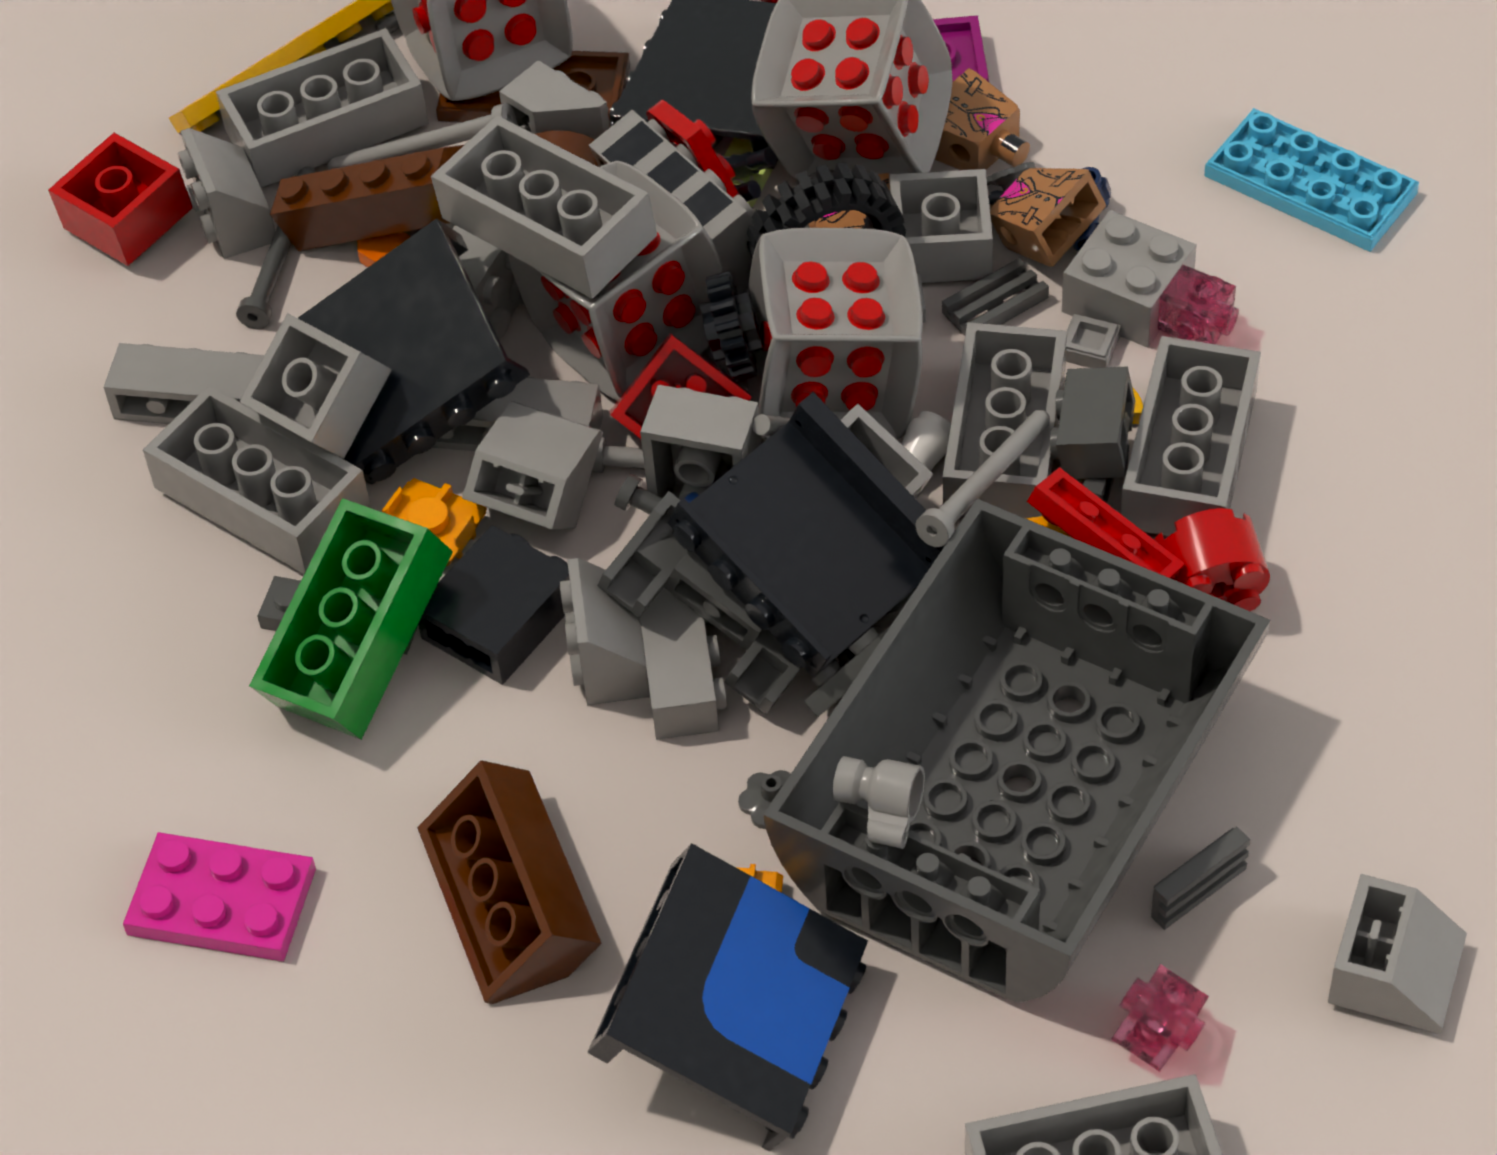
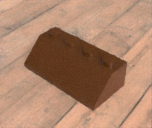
(360, 200)
(507, 883)

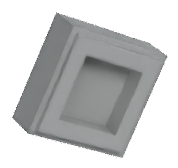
(1091, 341)

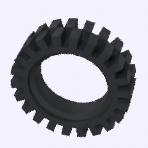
(825, 195)

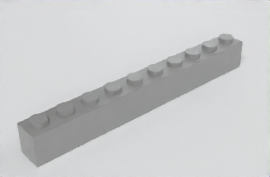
(161, 381)

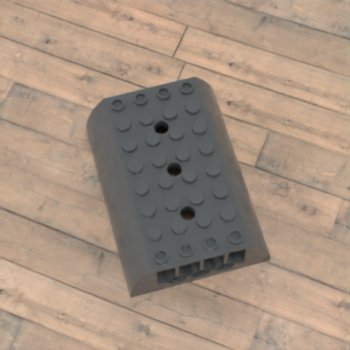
(971, 696)

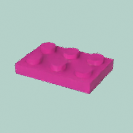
(220, 896)

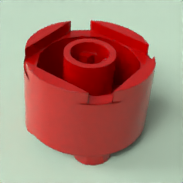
(1220, 556)

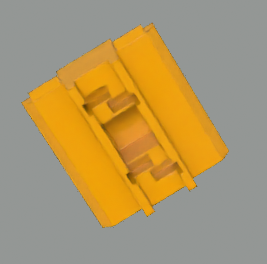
(438, 510)

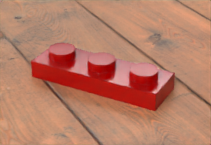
(1094, 522)

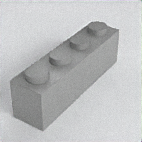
(680, 669)

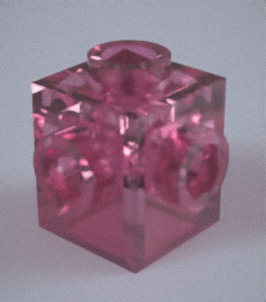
(1197, 307)
(1167, 1008)

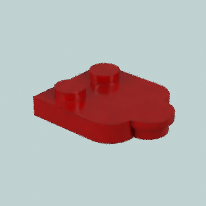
(696, 139)

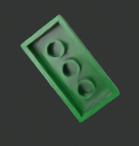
(351, 618)

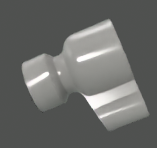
(892, 796)

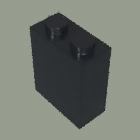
(496, 604)

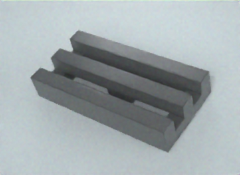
(990, 296)
(1200, 877)

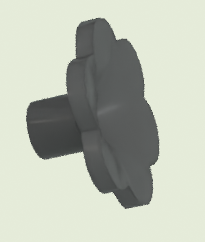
(1008, 176)
(760, 793)

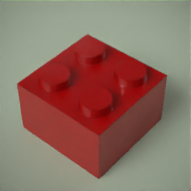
(121, 198)

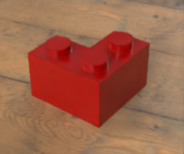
(672, 366)

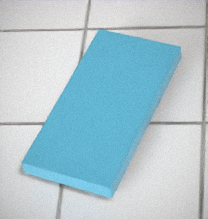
(1311, 179)

